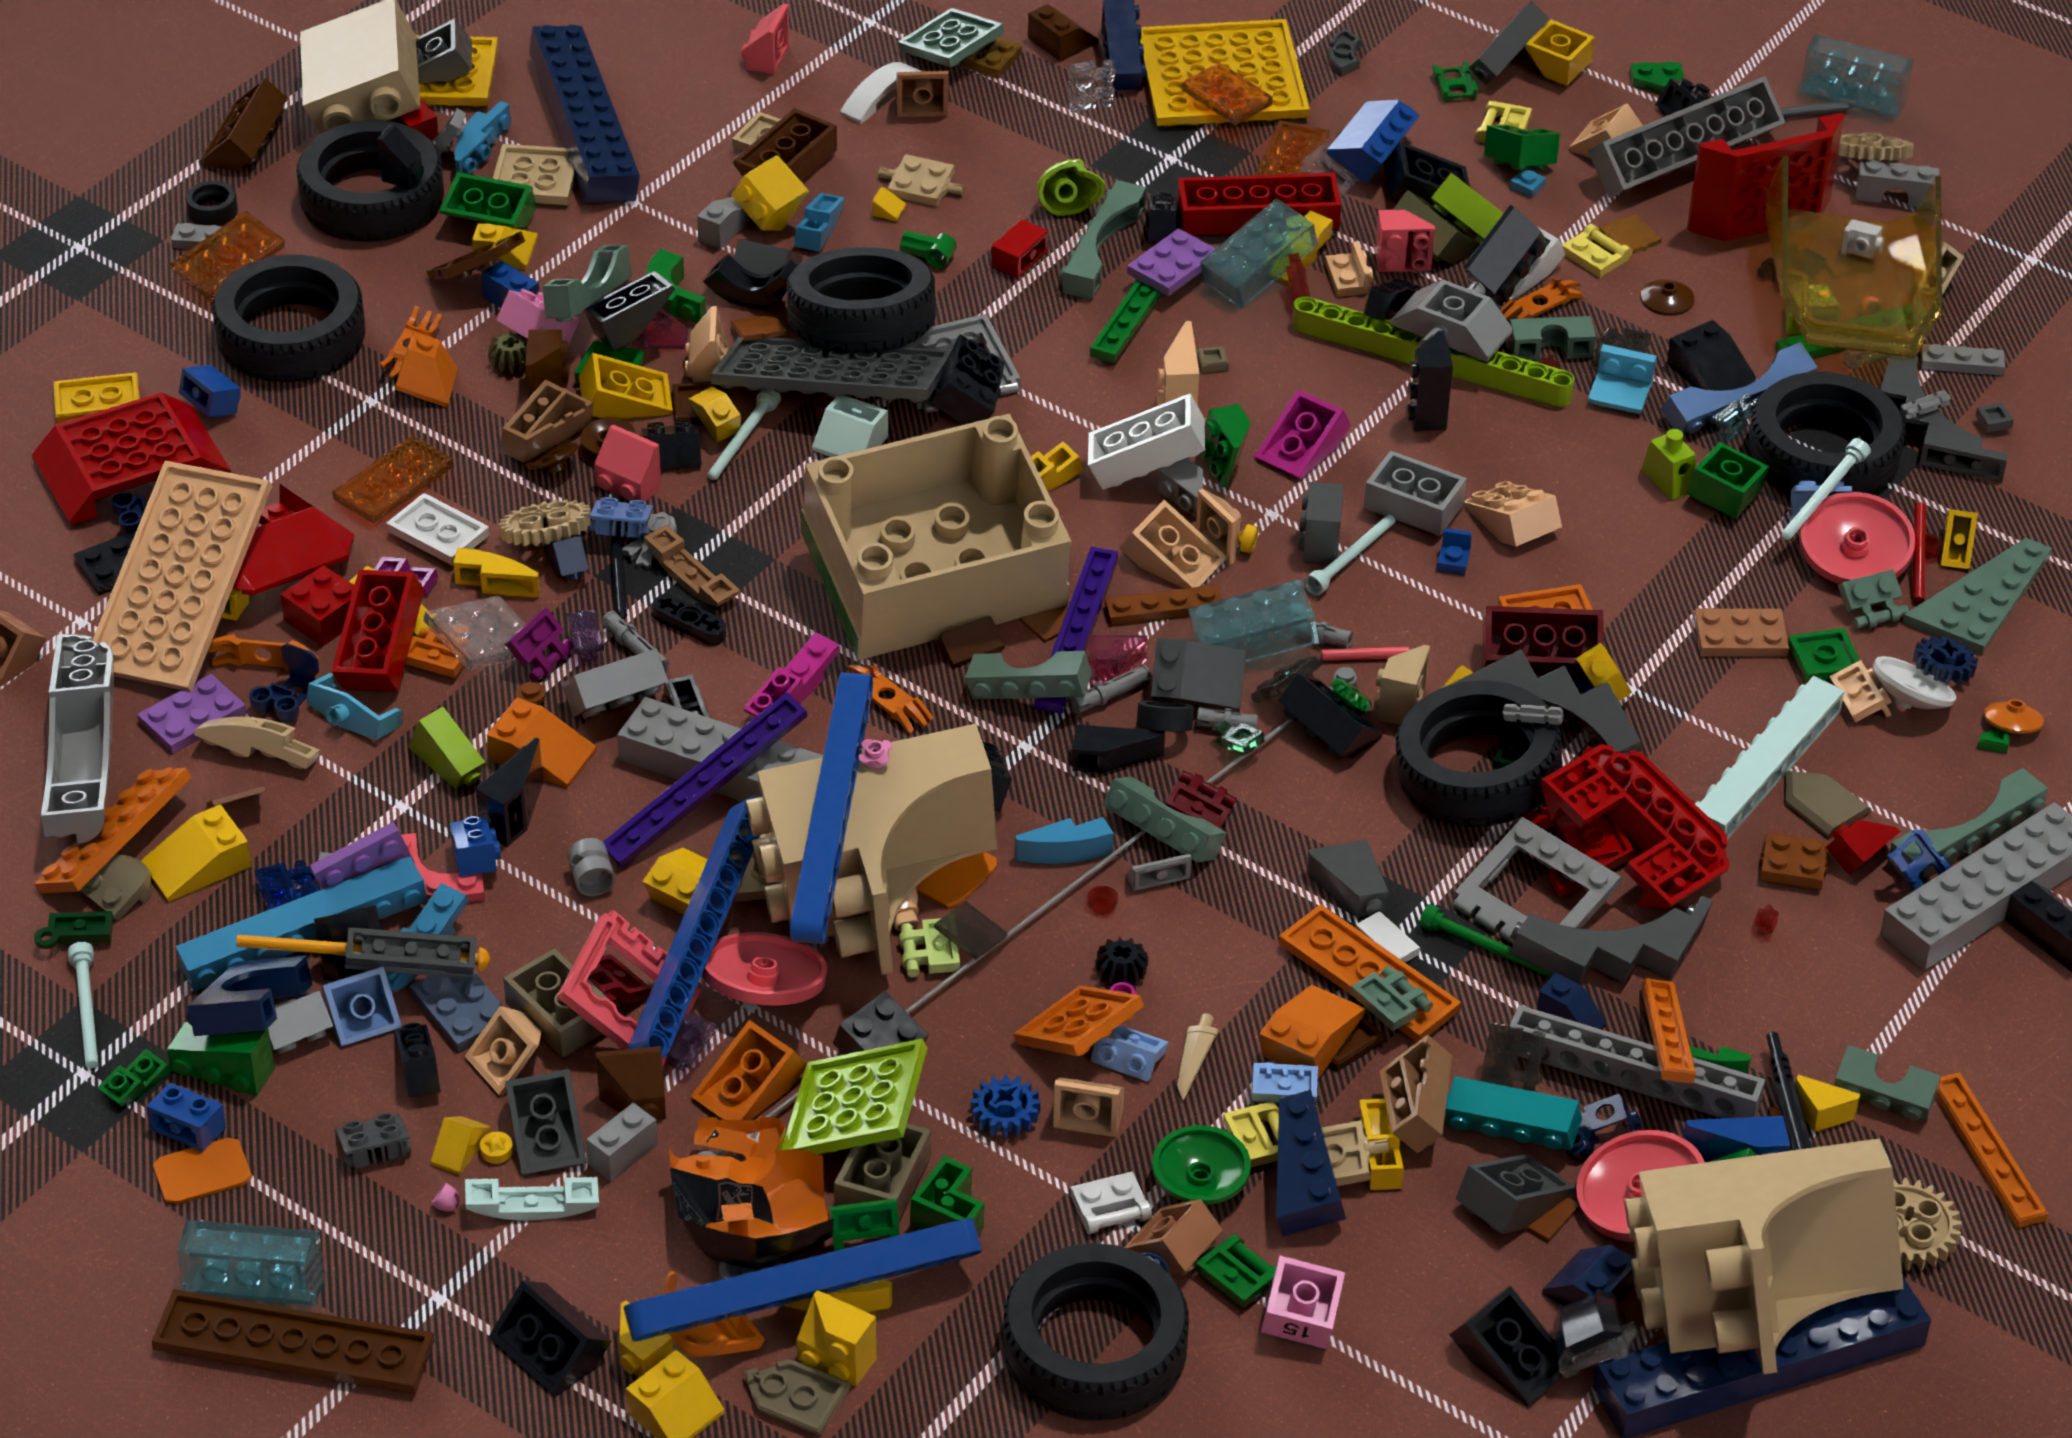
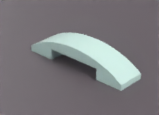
(531, 1203)

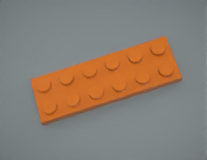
(121, 823)
(1348, 956)

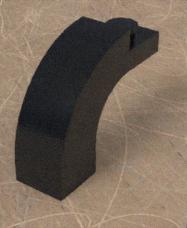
(746, 288)

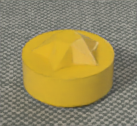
(1247, 538)
(496, 1147)

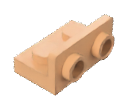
(1349, 272)
(1861, 692)

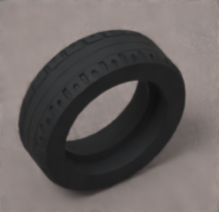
(369, 214)
(829, 318)
(288, 354)
(1833, 400)
(1483, 796)
(1093, 1389)

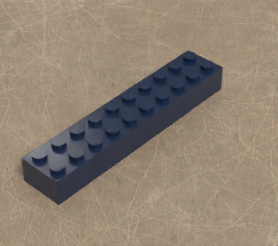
(584, 114)
(1665, 1388)

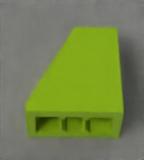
(446, 749)

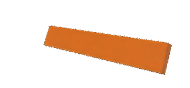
(1668, 1031)
(1990, 1152)

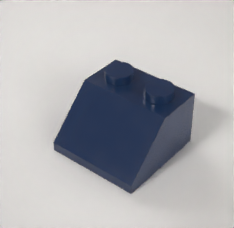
(1592, 1269)

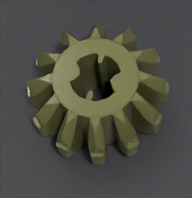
(508, 352)

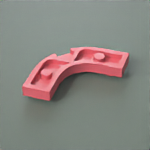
(469, 885)

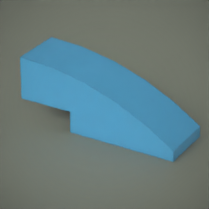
(818, 221)
(1065, 842)

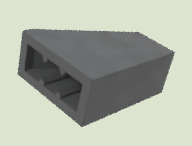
(1350, 876)

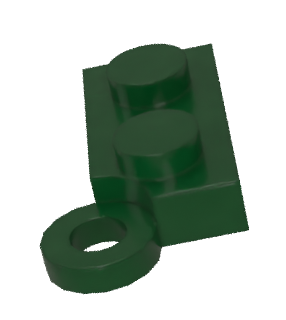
(76, 927)

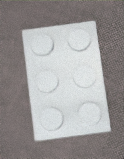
(437, 528)

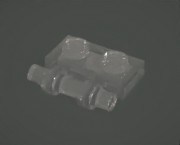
(1082, 85)

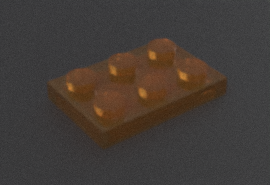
(1227, 93)

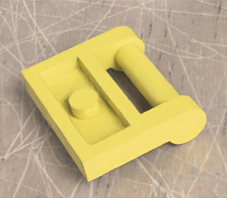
(1511, 115)
(1593, 257)
(1248, 1128)

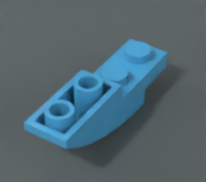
(480, 132)
(435, 918)

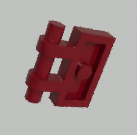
(1192, 803)
(618, 981)

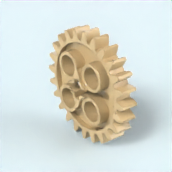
(1874, 147)
(528, 527)
(1925, 1224)

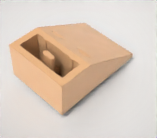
(1515, 512)

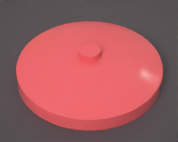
(1856, 537)
(765, 969)
(1613, 1175)

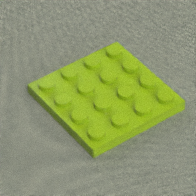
(855, 1098)

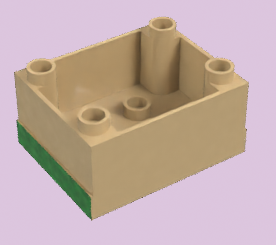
(934, 535)

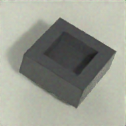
(1994, 417)

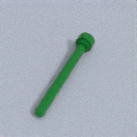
(1435, 920)

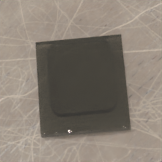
(970, 930)

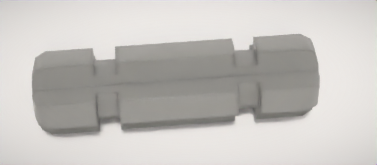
(1925, 404)
(1533, 714)

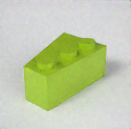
(1466, 208)

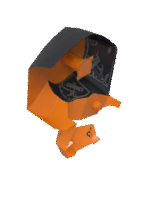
(752, 1208)

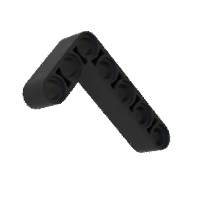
(1389, 297)

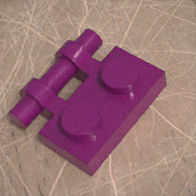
(535, 637)

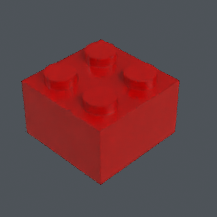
(318, 605)

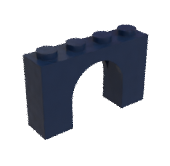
(245, 994)

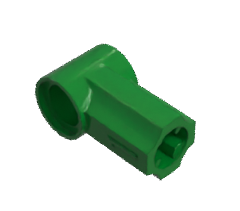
(934, 249)

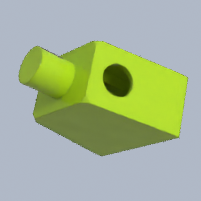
(1670, 464)

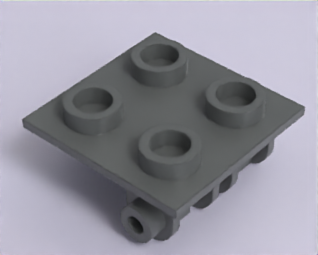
(382, 1131)

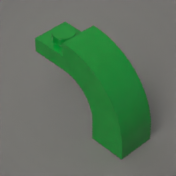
(681, 302)

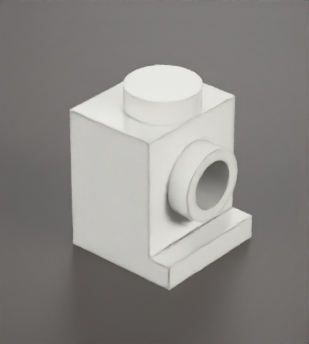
(1862, 239)

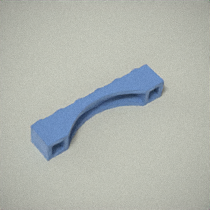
(1695, 407)

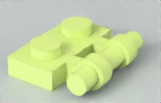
(939, 952)

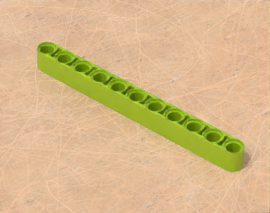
(1381, 338)

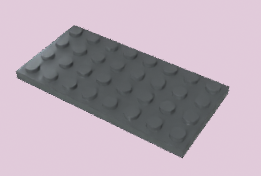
(805, 368)

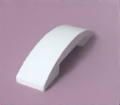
(874, 88)

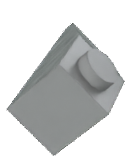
(721, 222)

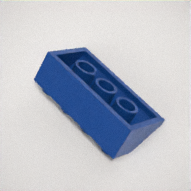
(1372, 136)

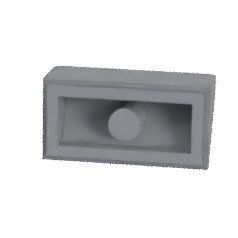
(1159, 872)

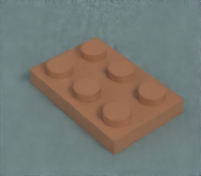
(1741, 632)

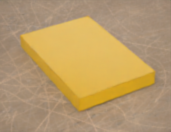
(93, 394)

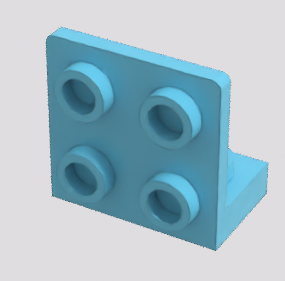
(1623, 379)

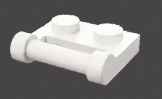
(1108, 1196)

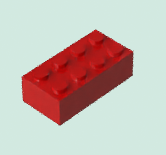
(378, 630)

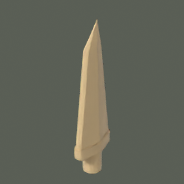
(1196, 1048)

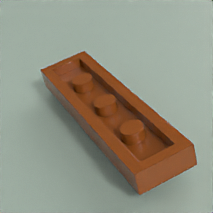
(1158, 605)

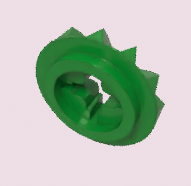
(1350, 695)

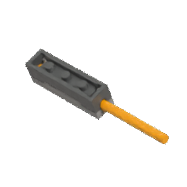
(392, 949)

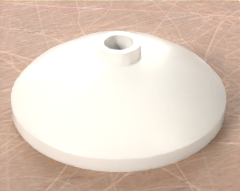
(1911, 686)

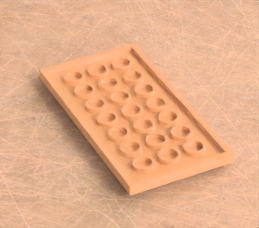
(180, 573)

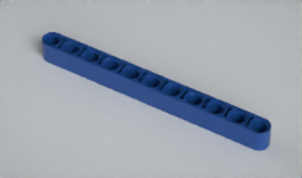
(831, 809)
(696, 934)
(802, 1279)

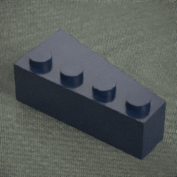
(1122, 43)
(1305, 1174)

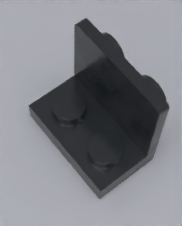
(1681, 94)

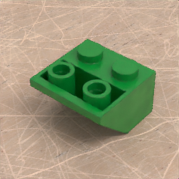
(1224, 440)

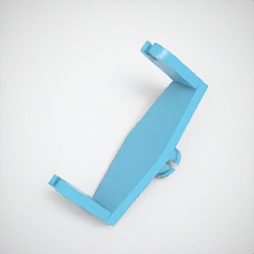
(348, 712)

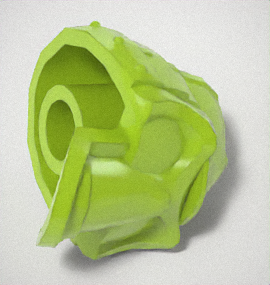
(1069, 188)

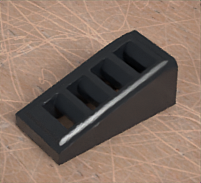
(683, 685)

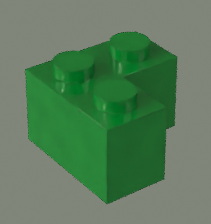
(1521, 146)
(946, 1197)

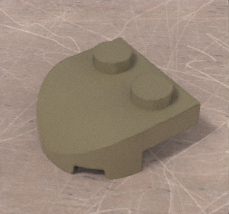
(119, 885)

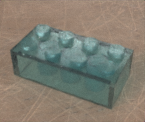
(1856, 75)
(1258, 253)
(1258, 621)
(251, 1262)

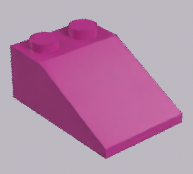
(1303, 435)

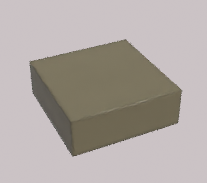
(1212, 359)

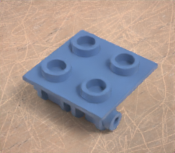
(608, 509)

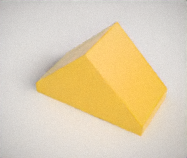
(1825, 1104)
(457, 1143)

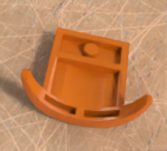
(715, 1338)

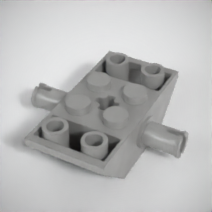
(1465, 314)

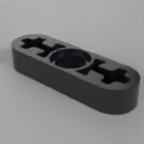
(673, 610)

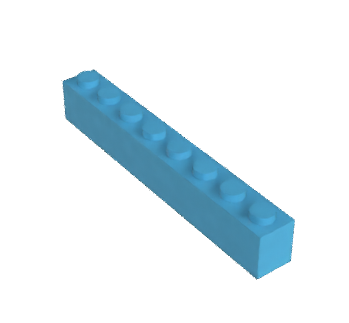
(388, 887)

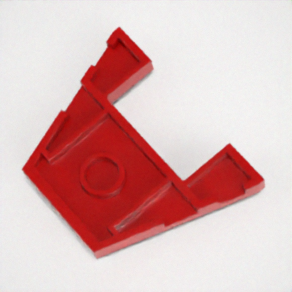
(1598, 840)

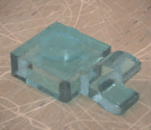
(1734, 417)

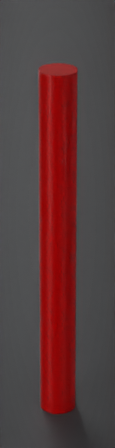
(1919, 553)

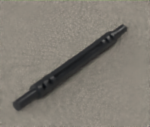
(1787, 1094)

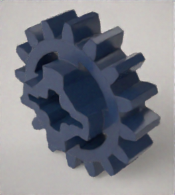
(1945, 659)

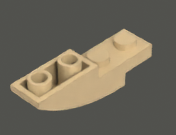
(249, 734)

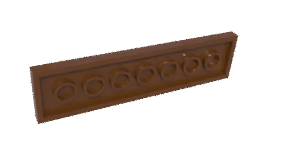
(293, 1341)

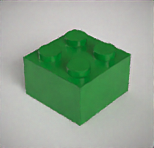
(1727, 480)

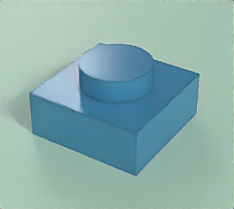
(1527, 183)

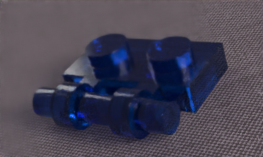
(277, 883)

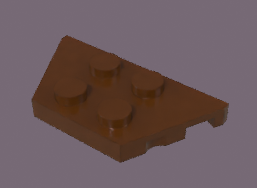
(484, 257)

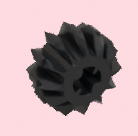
(1121, 962)

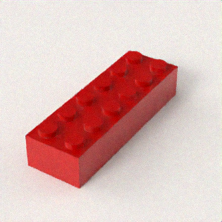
(1230, 202)

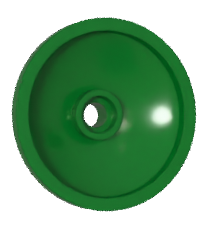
(1201, 1164)

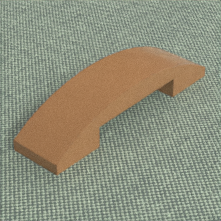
(688, 571)

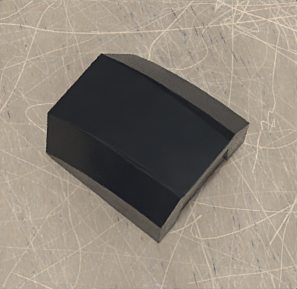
(335, 929)
(1587, 1323)

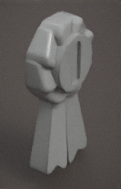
(639, 548)

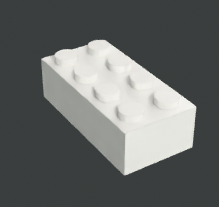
(1146, 442)

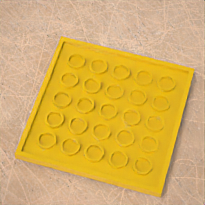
(1252, 49)

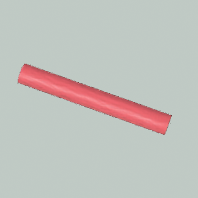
(1361, 653)

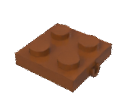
(1794, 861)

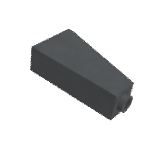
(1508, 42)

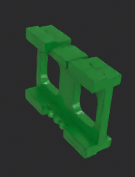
(1464, 81)

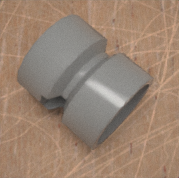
(591, 867)

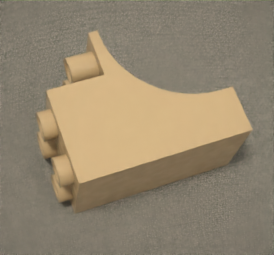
(901, 827)
(1761, 1242)

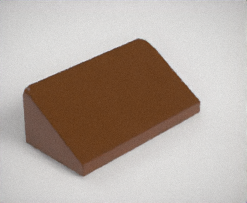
(973, 638)

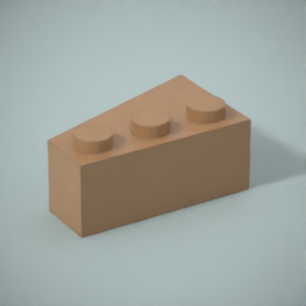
(544, 422)
(1417, 1092)

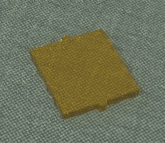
(1631, 232)

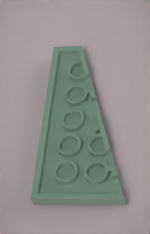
(1983, 599)

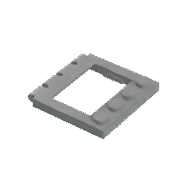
(975, 328)
(1550, 852)

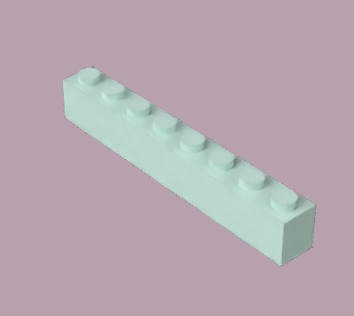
(1771, 754)

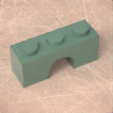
(1571, 334)
(1910, 1096)

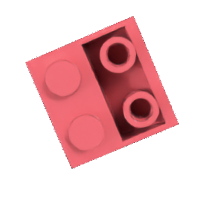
(1403, 242)

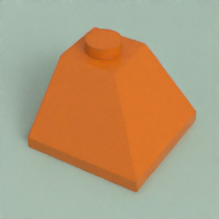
(427, 370)

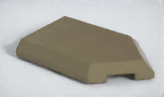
(1822, 801)
(797, 1394)

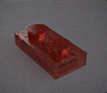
(1297, 274)

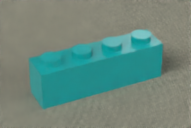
(1513, 1113)

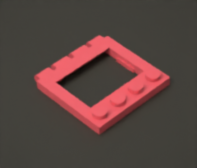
(598, 1011)

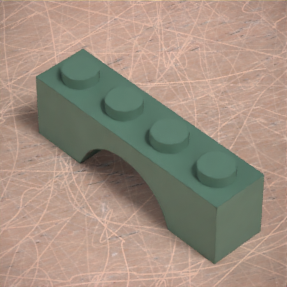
(1060, 676)
(1180, 831)

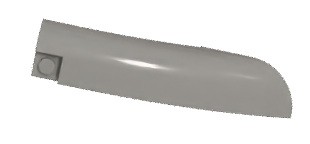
(79, 738)

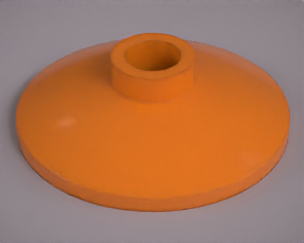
(2013, 717)

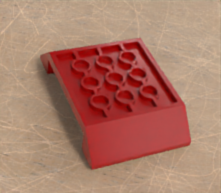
(1733, 185)
(121, 451)

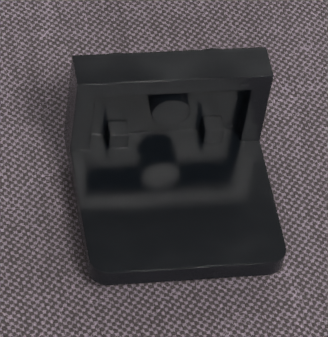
(677, 444)

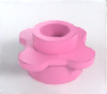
(875, 753)

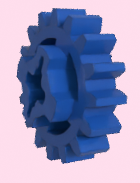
(1005, 1106)

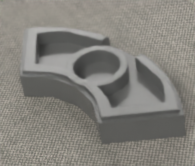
(1342, 52)

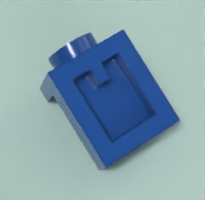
(1454, 551)

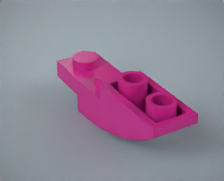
(798, 677)

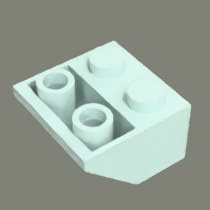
(850, 427)

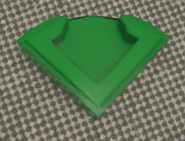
(1994, 740)

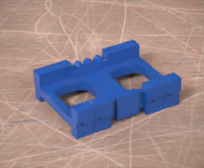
(1927, 856)

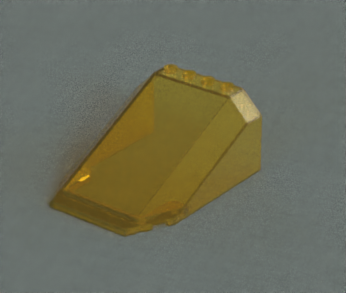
(1852, 299)

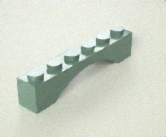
(1120, 209)
(569, 297)
(2017, 800)

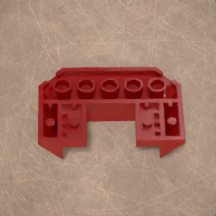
(291, 544)
(1677, 838)

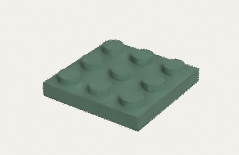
(951, 37)

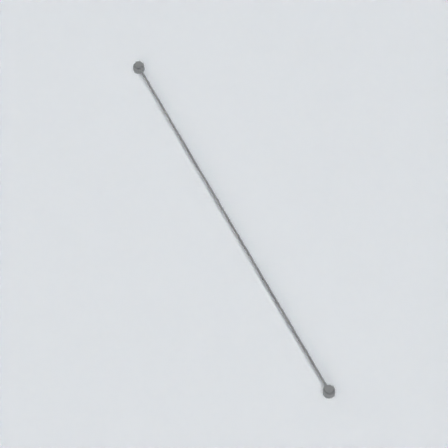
(1344, 673)

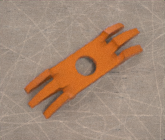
(1551, 293)
(399, 349)
(243, 651)
(899, 704)

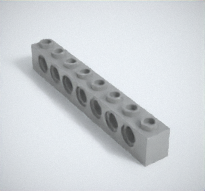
(1636, 1067)

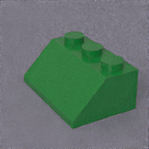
(489, 201)

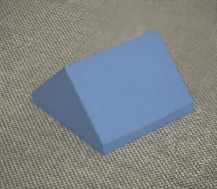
(361, 1006)

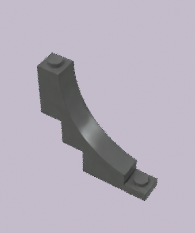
(1943, 442)
(1593, 711)
(1572, 950)

